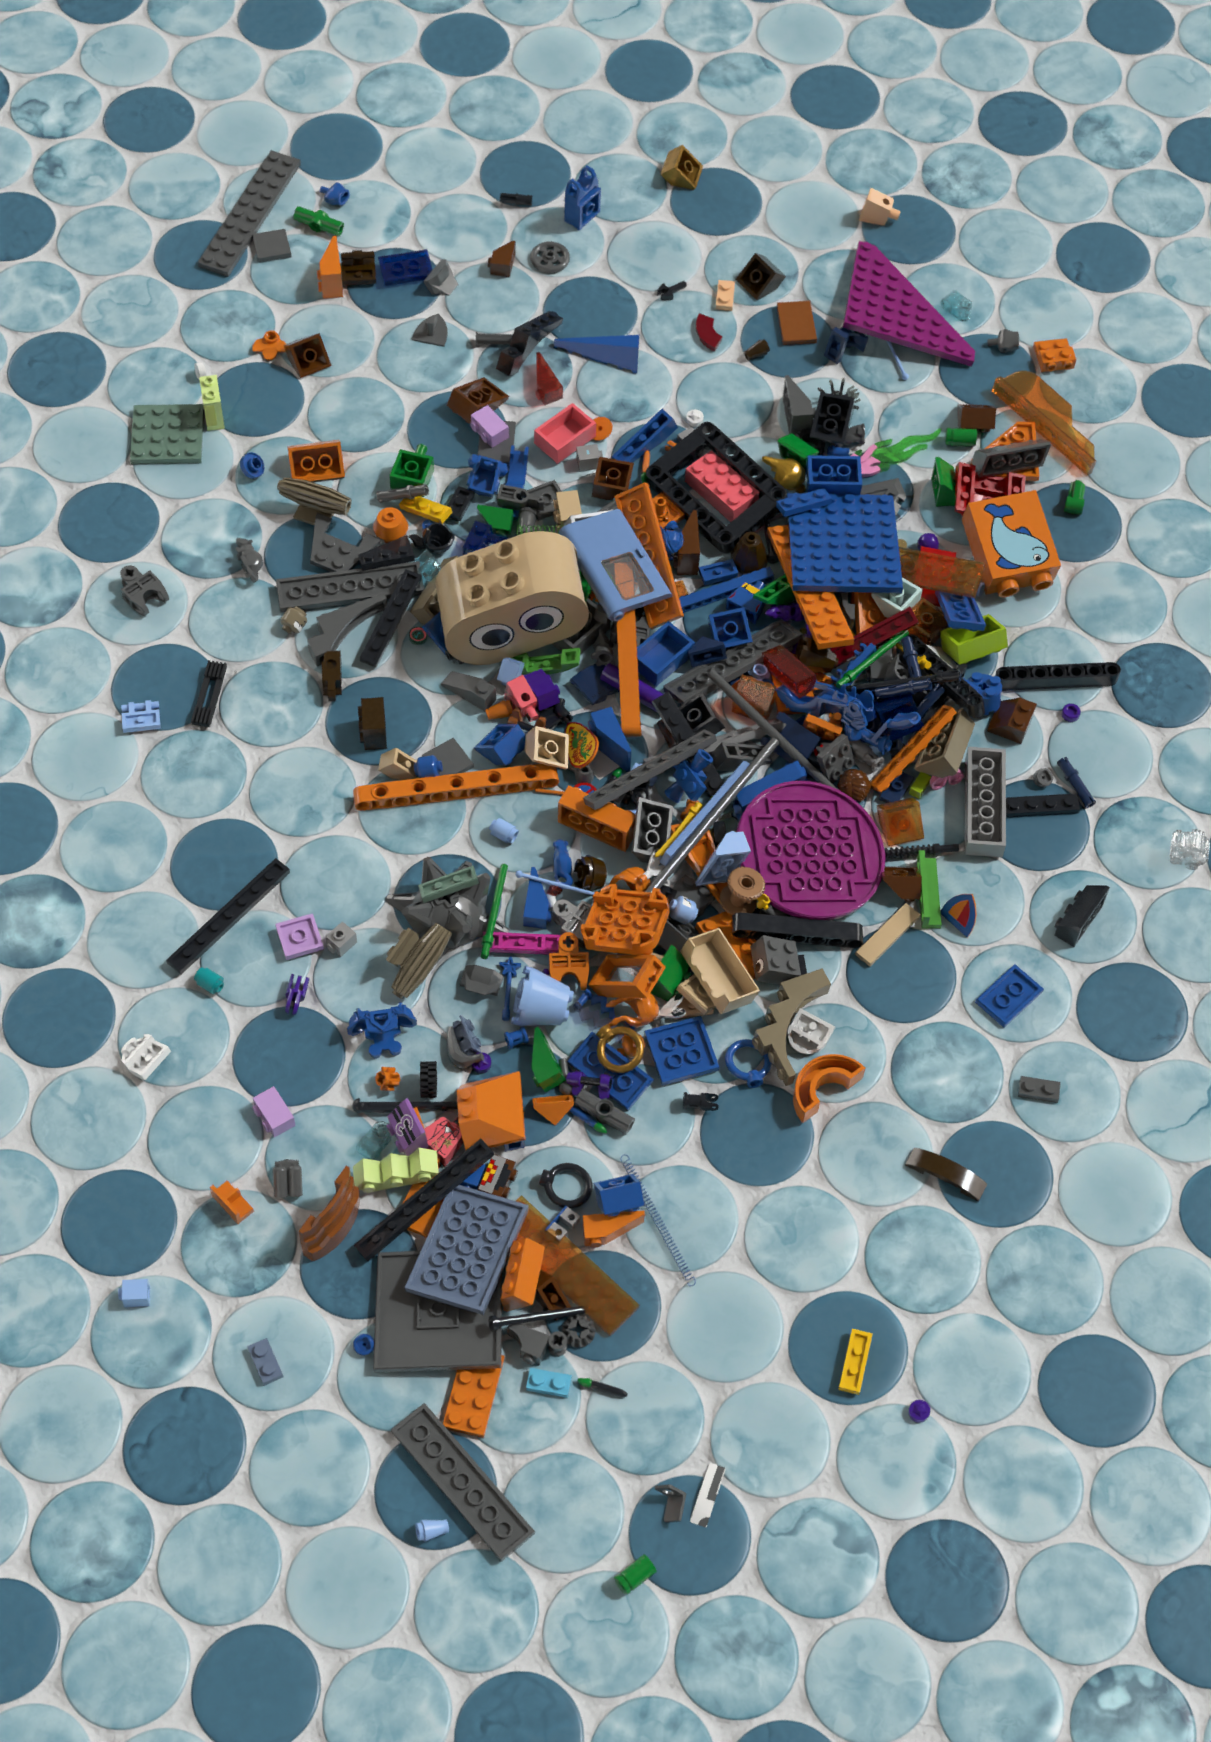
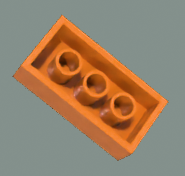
(605, 824)

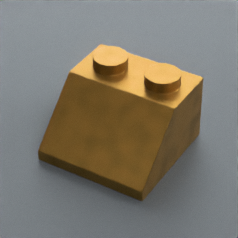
(681, 168)

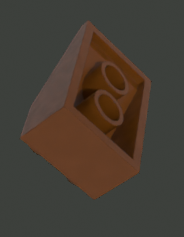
(474, 396)
(688, 556)

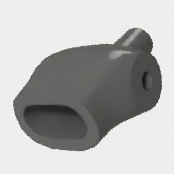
(1006, 341)

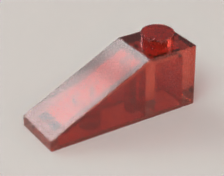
(548, 386)

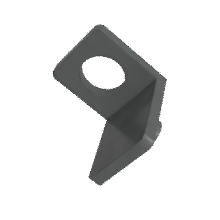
(674, 1504)

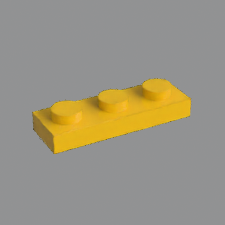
(426, 509)
(855, 1361)

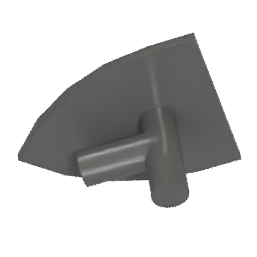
(432, 331)

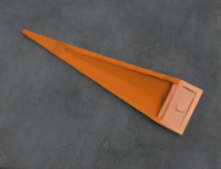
(699, 857)

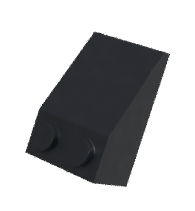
(832, 418)
(699, 715)

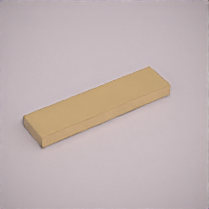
(888, 934)

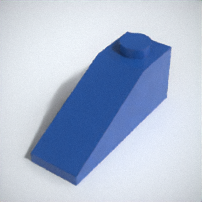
(537, 905)

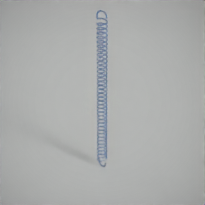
(661, 1221)

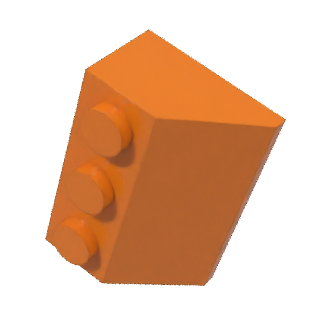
(316, 461)
(522, 1274)

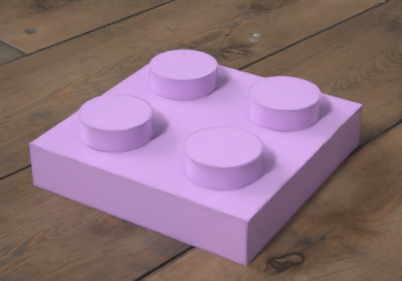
(299, 936)

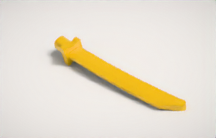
(923, 663)
(691, 815)

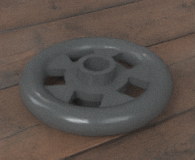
(550, 257)

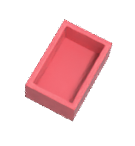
(564, 433)

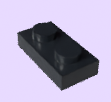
(460, 502)

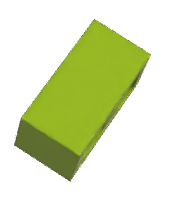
(920, 785)

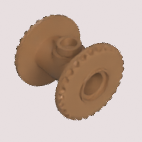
(743, 890)

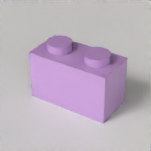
(489, 426)
(273, 1111)

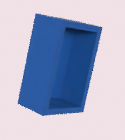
(663, 653)

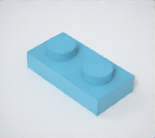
(549, 1382)

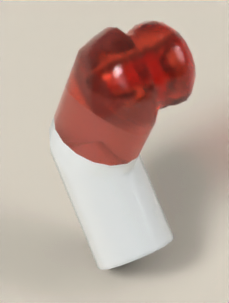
(551, 895)

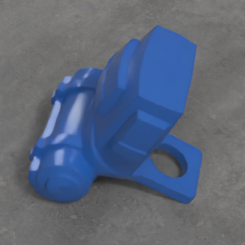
(485, 475)

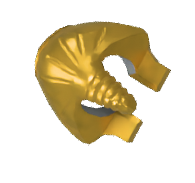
(788, 473)

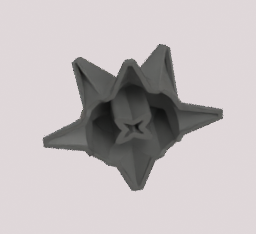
(458, 912)

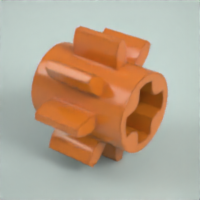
(387, 1078)

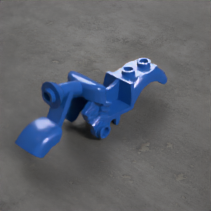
(855, 712)

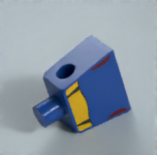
(744, 598)

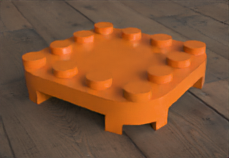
(625, 921)

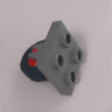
(832, 757)

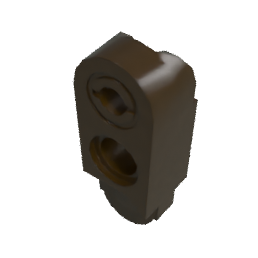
(332, 674)

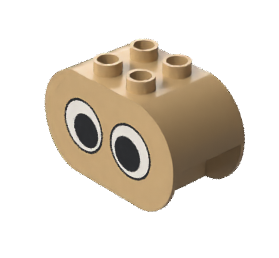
(511, 598)

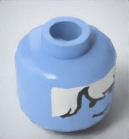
(683, 910)

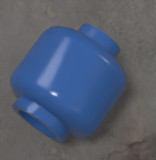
(428, 767)

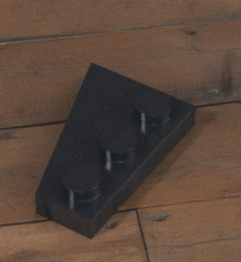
(388, 554)

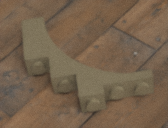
(792, 996)

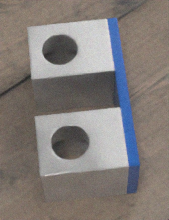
(564, 1217)

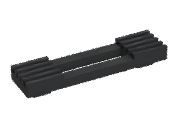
(215, 672)

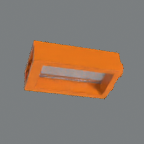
(627, 976)

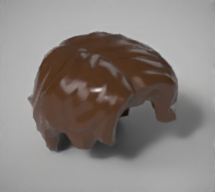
(854, 784)

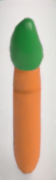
(646, 459)

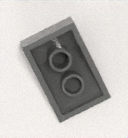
(797, 407)

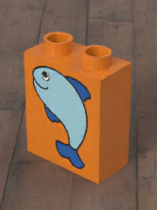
(1012, 543)

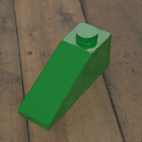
(777, 592)
(544, 1064)

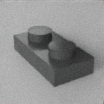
(1039, 1089)

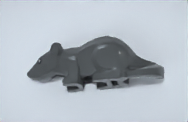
(251, 559)

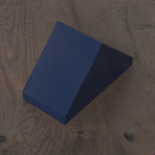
(706, 652)

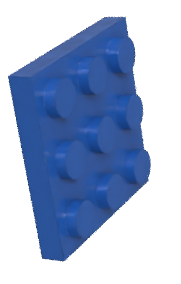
(681, 1050)

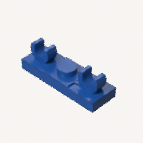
(860, 657)

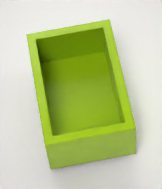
(968, 645)

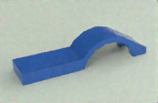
(517, 471)

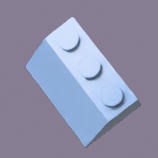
(726, 858)

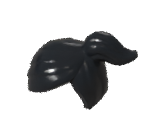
(434, 538)

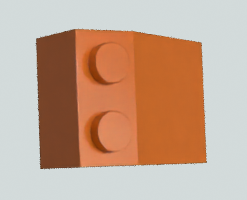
(330, 272)

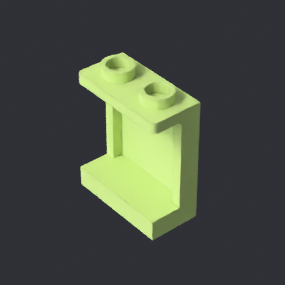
(212, 402)

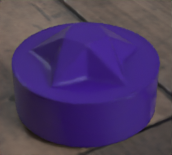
(482, 1066)
(919, 1411)

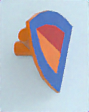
(961, 912)

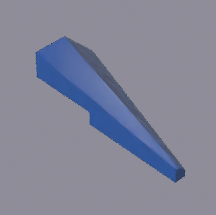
(605, 349)

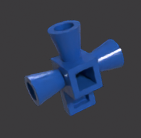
(689, 778)

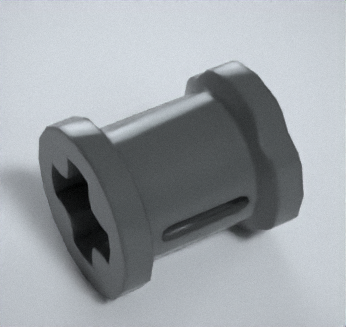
(560, 1338)

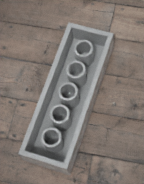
(985, 802)

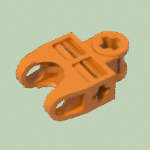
(569, 961)

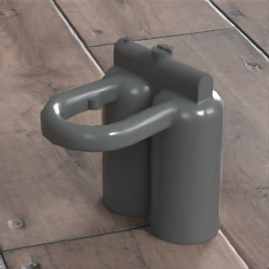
(287, 1178)

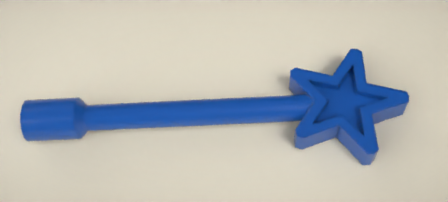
(509, 970)

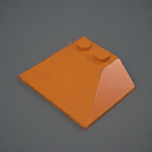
(491, 1110)

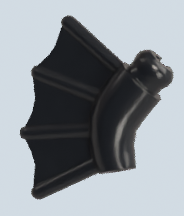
(555, 714)

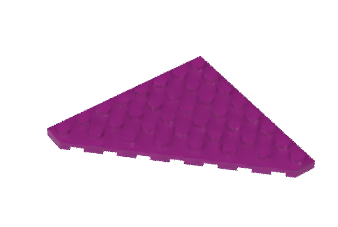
(892, 309)

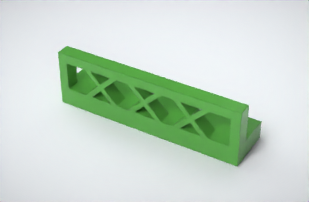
(929, 900)

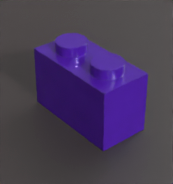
(543, 689)

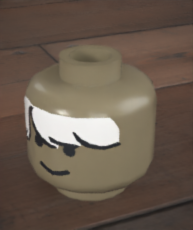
(293, 620)

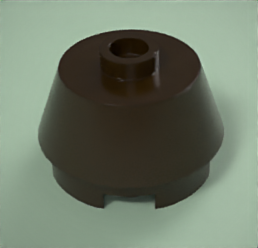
(590, 873)

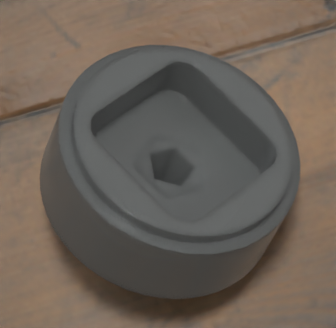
(1043, 777)

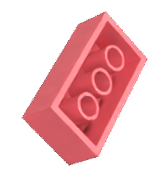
(721, 485)

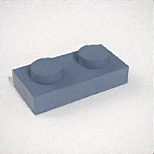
(265, 1361)

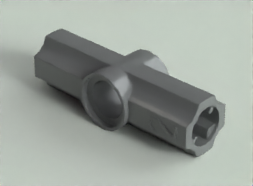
(615, 1117)

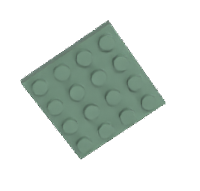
(167, 434)

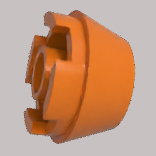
(390, 524)

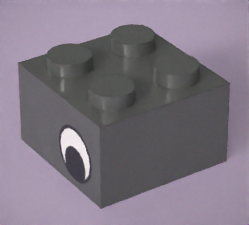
(775, 960)

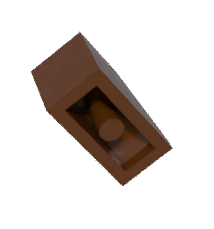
(502, 260)
(549, 1293)

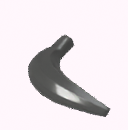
(455, 1054)

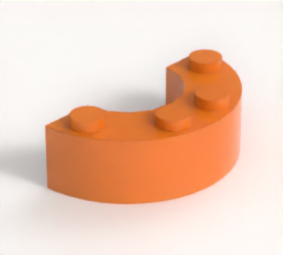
(819, 1071)

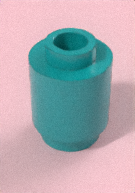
(209, 980)

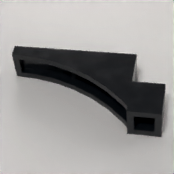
(525, 340)

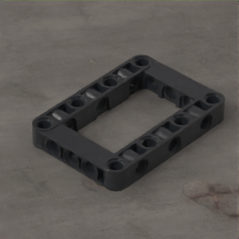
(744, 465)

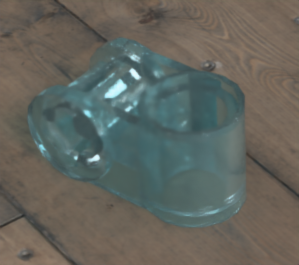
(957, 305)
(373, 1144)

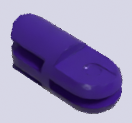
(295, 994)

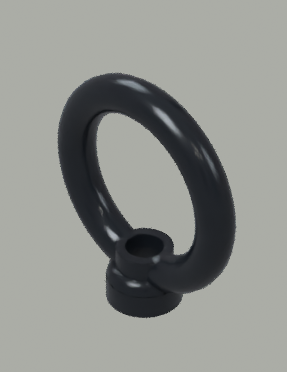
(548, 1177)

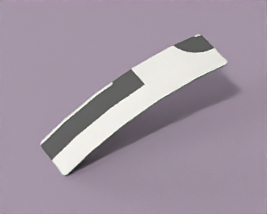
(707, 1494)

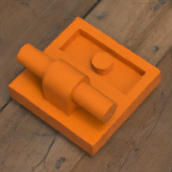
(827, 730)

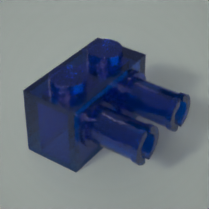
(480, 537)

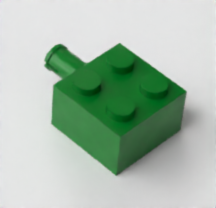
(412, 468)

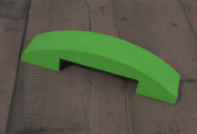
(550, 663)

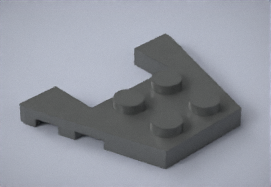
(335, 554)

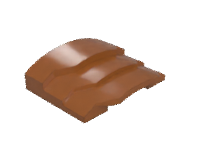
(333, 1224)

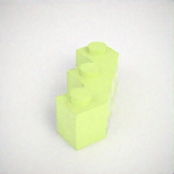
(395, 1170)

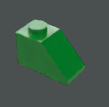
(499, 518)

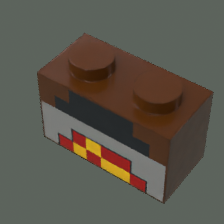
(498, 1176)

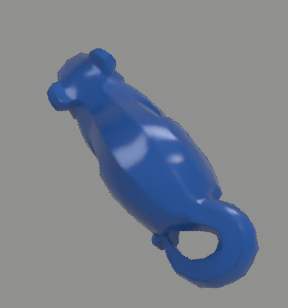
(562, 862)

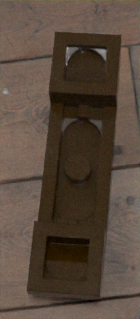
(948, 1171)

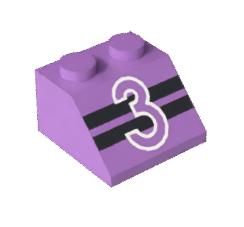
(406, 1128)

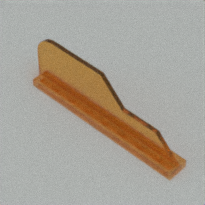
(1051, 413)

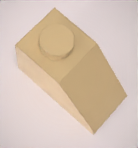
(397, 765)

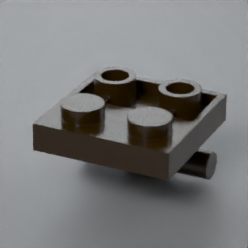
(358, 267)

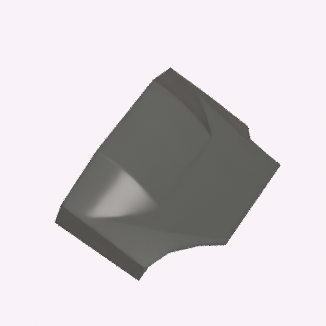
(441, 279)
(481, 980)

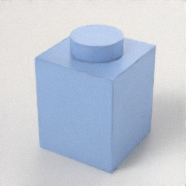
(509, 670)
(135, 1293)

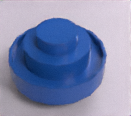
(252, 465)

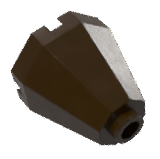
(749, 554)
(815, 659)

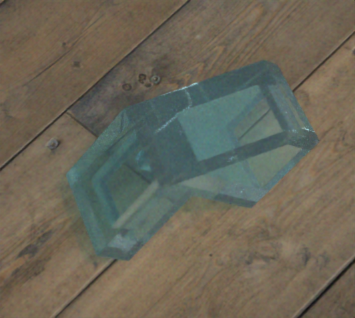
(428, 565)

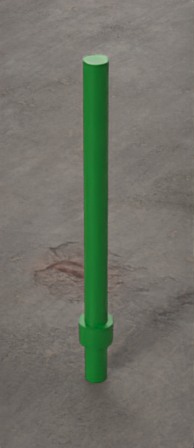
(851, 675)
(487, 939)

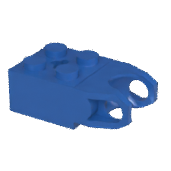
(582, 199)

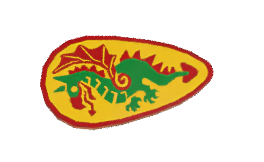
(582, 745)

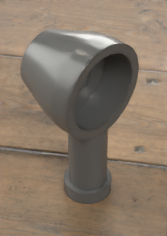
(581, 776)

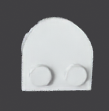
(809, 1033)
(143, 1055)

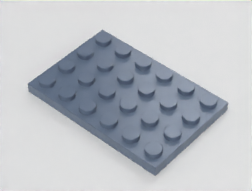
(467, 1249)

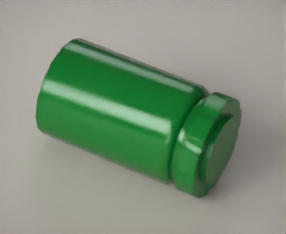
(960, 437)
(635, 1574)

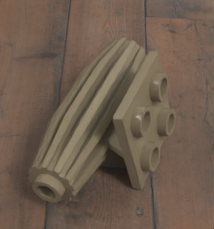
(313, 499)
(416, 957)

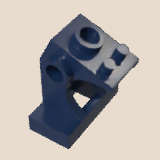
(842, 339)

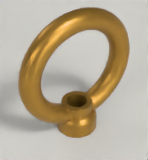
(605, 1035)

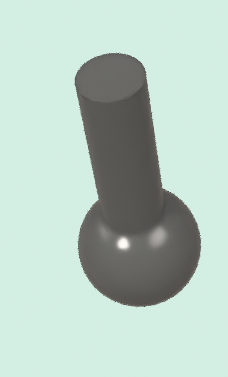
(564, 1088)

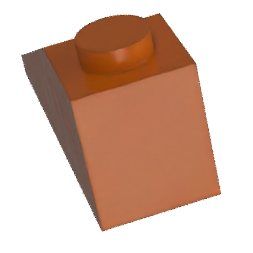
(602, 1229)

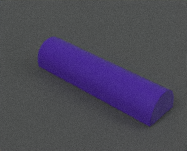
(646, 693)

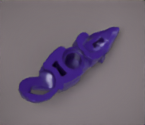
(786, 612)

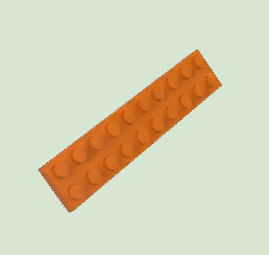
(818, 607)

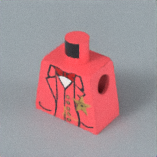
(522, 696)
(444, 1138)

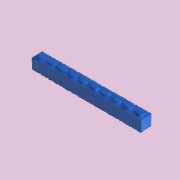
(724, 589)

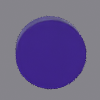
(1071, 712)

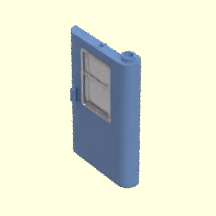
(615, 563)

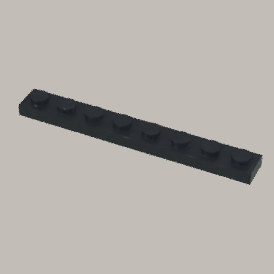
(228, 916)
(424, 1200)

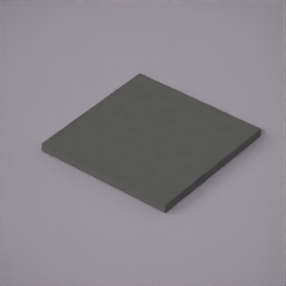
(426, 1333)

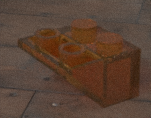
(758, 694)

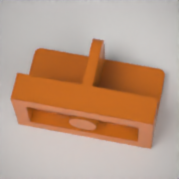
(231, 1201)

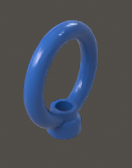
(753, 1077)

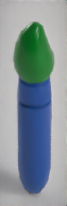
(588, 1120)

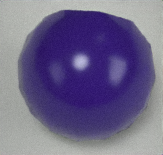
(928, 540)

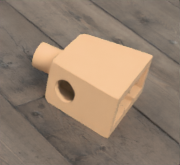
(878, 208)

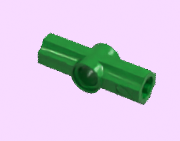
(318, 221)

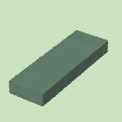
(448, 884)

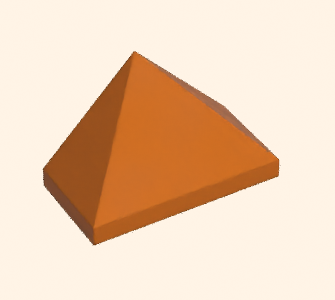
(553, 1107)

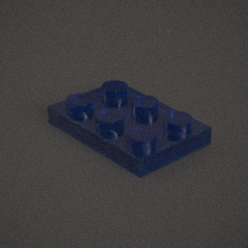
(405, 267)

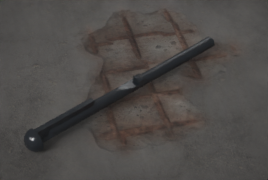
(388, 1107)

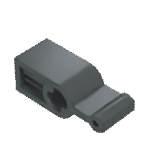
(511, 497)

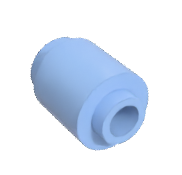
(503, 830)

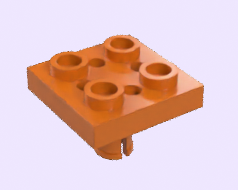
(666, 510)

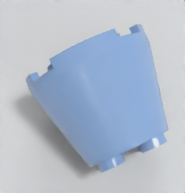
(540, 1000)

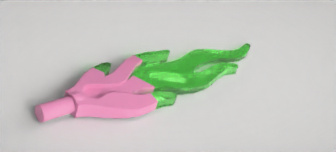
(882, 457)

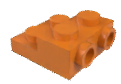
(1054, 355)

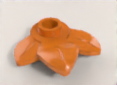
(269, 345)

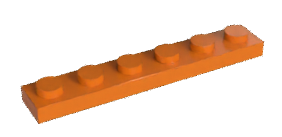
(912, 748)

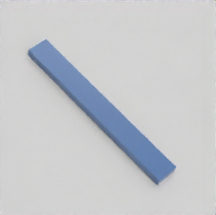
(699, 818)

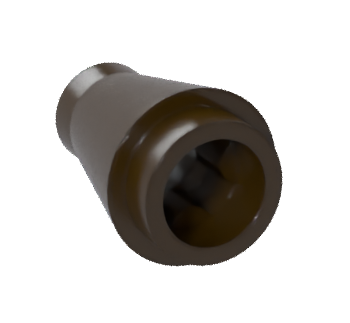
(758, 349)

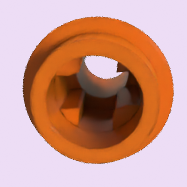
(499, 710)

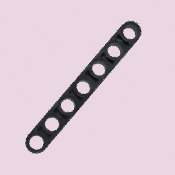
(1046, 676)
(959, 691)
(798, 929)

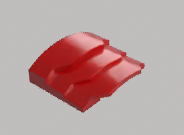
(972, 489)

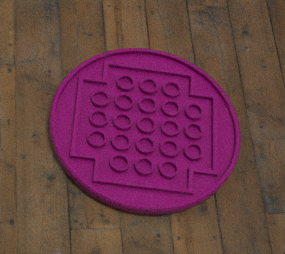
(813, 849)

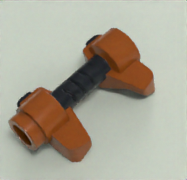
(516, 718)

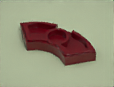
(706, 332)

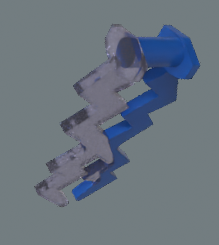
(586, 1015)

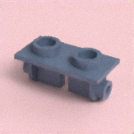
(464, 1029)

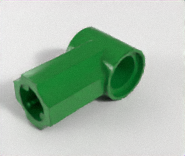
(1074, 500)

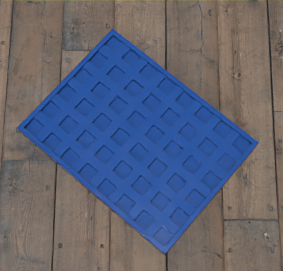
(846, 546)

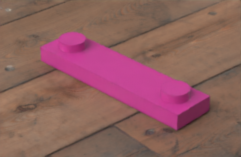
(524, 943)

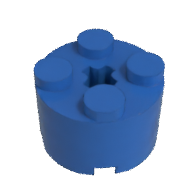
(989, 688)

